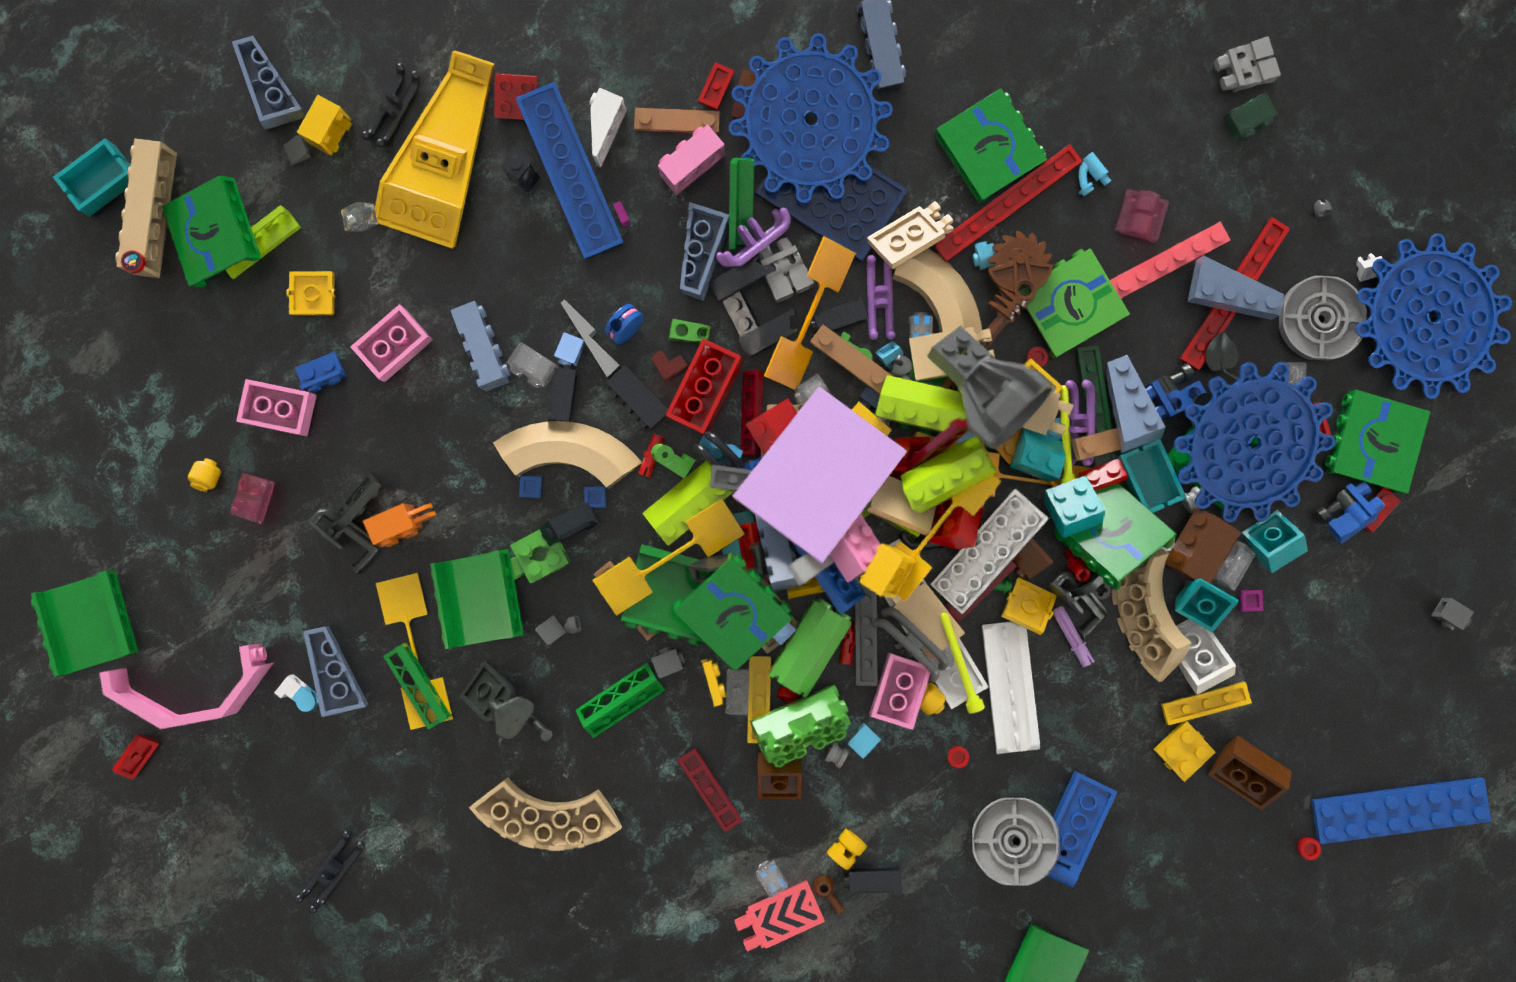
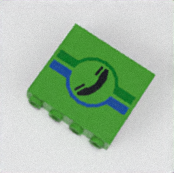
(1075, 303)

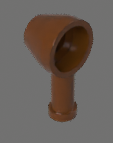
(826, 880)

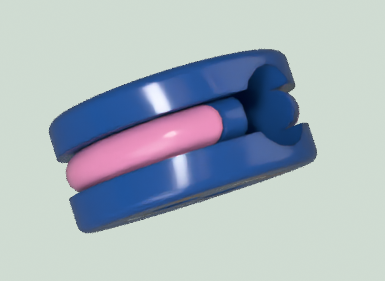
(624, 324)

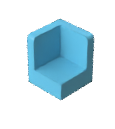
(864, 740)

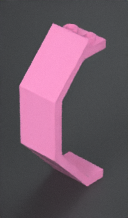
(117, 687)

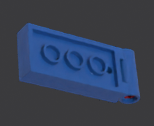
(1079, 822)

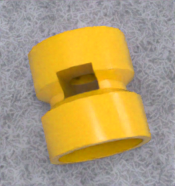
(854, 847)

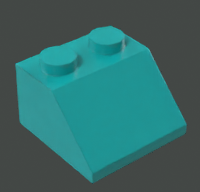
(1038, 455)
(1275, 541)
(1204, 603)

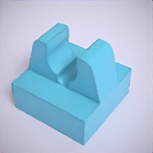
(889, 353)

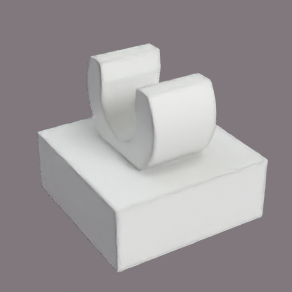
(1365, 271)

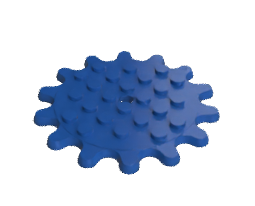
(817, 85)
(1463, 309)
(1285, 450)

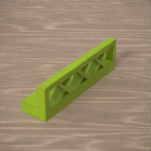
(268, 234)

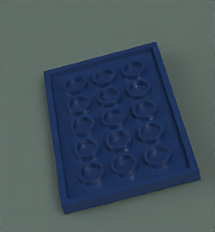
(845, 220)

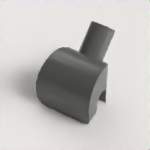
(901, 367)

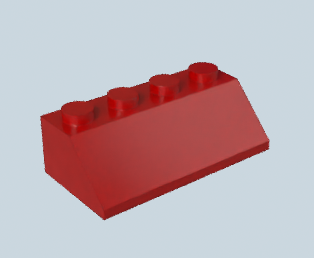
(705, 387)
(771, 424)

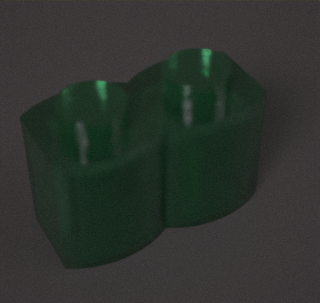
(1251, 115)

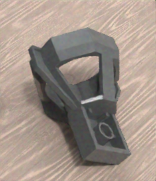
(994, 392)

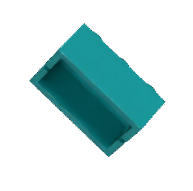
(95, 177)
(1151, 476)

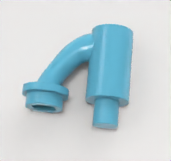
(1096, 169)

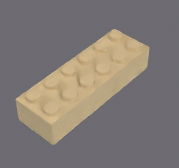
(147, 191)

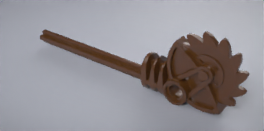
(1017, 266)

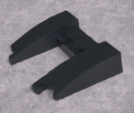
(729, 289)

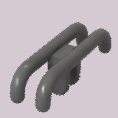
(913, 641)

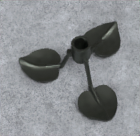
(1222, 355)

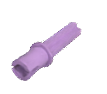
(1073, 636)

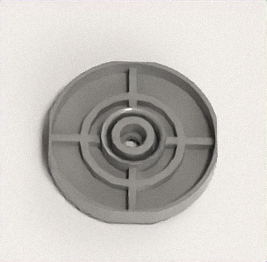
(1341, 311)
(994, 846)

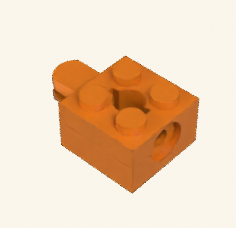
(397, 523)

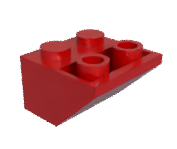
(958, 529)

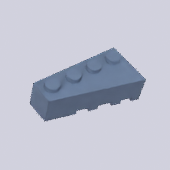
(881, 41)
(268, 91)
(704, 239)
(1232, 291)
(480, 346)
(1132, 407)
(777, 556)
(332, 676)

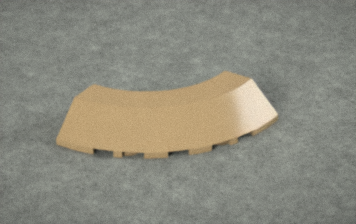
(942, 289)
(567, 444)
(1147, 620)
(545, 823)

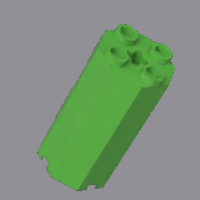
(810, 647)
(804, 722)

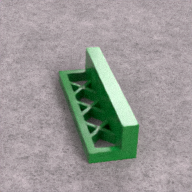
(740, 198)
(422, 683)
(622, 703)

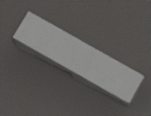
(607, 364)
(807, 567)

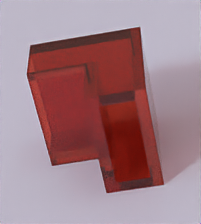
(671, 368)

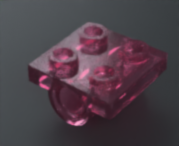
(1142, 215)
(252, 498)

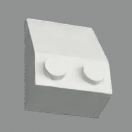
(606, 118)
(1206, 659)

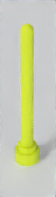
(1066, 440)
(973, 703)

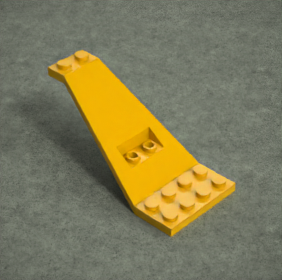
(424, 193)

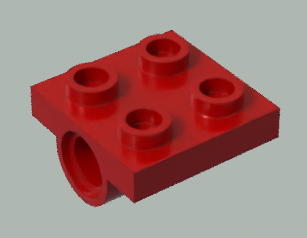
(507, 89)

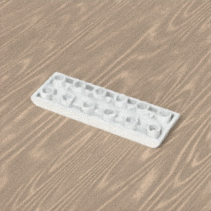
(993, 550)
(1010, 687)

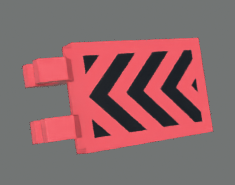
(781, 916)

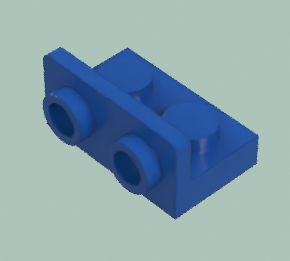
(320, 372)

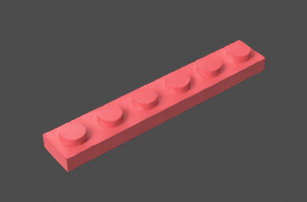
(1170, 260)

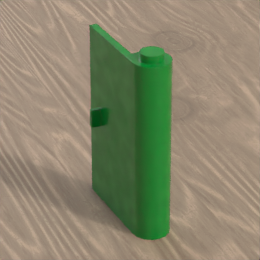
(1046, 958)

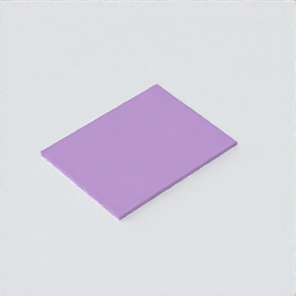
(819, 474)

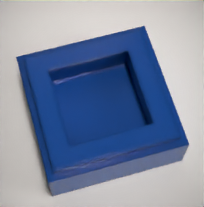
(530, 487)
(595, 496)

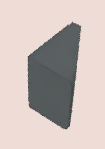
(297, 150)
(550, 630)

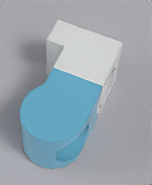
(298, 691)

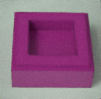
(621, 214)
(1250, 600)

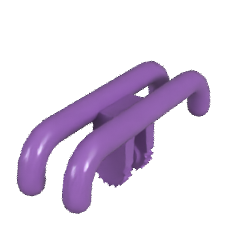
(762, 239)
(879, 298)
(1078, 421)

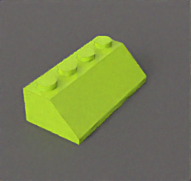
(919, 404)
(947, 474)
(684, 502)

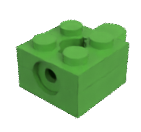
(536, 558)

